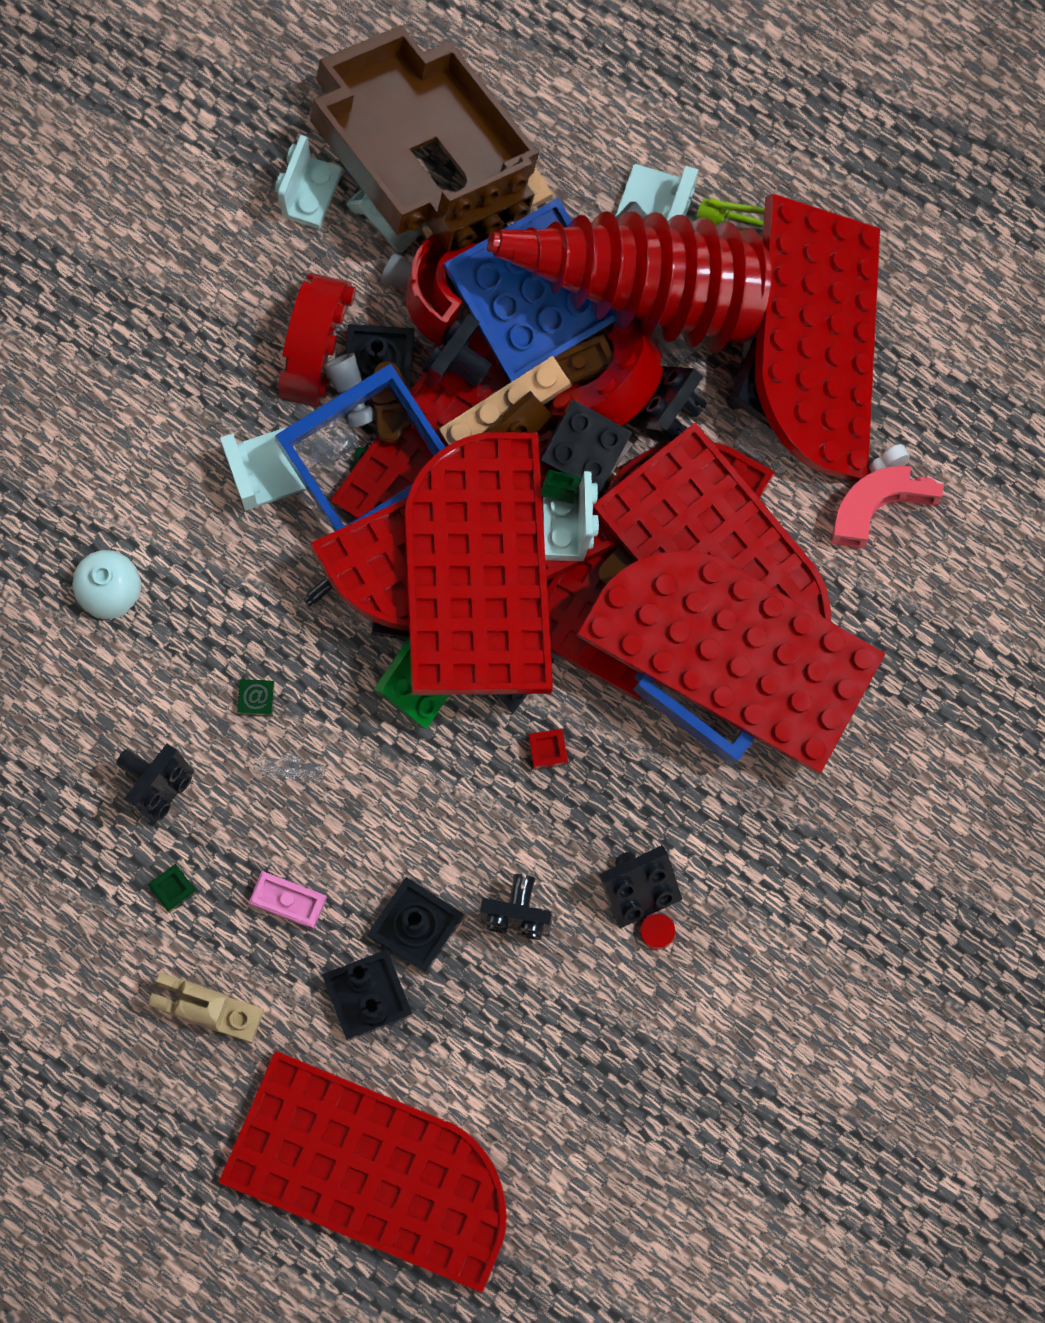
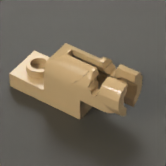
(208, 1008)

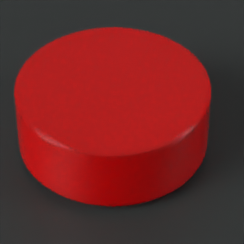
(657, 931)

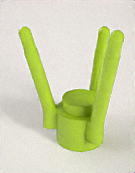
(719, 211)

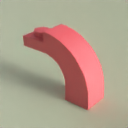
(875, 491)

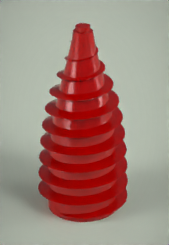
(653, 269)

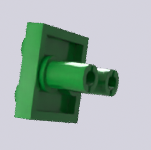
(396, 689)

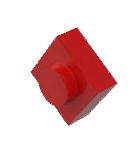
(548, 749)

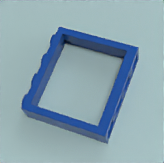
(336, 408)
(689, 722)

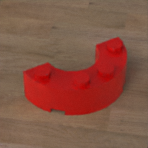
(427, 293)
(311, 338)
(625, 383)

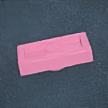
(287, 900)

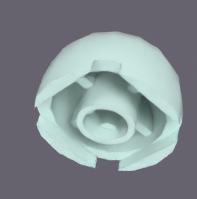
(106, 584)

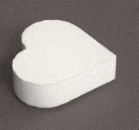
(892, 457)

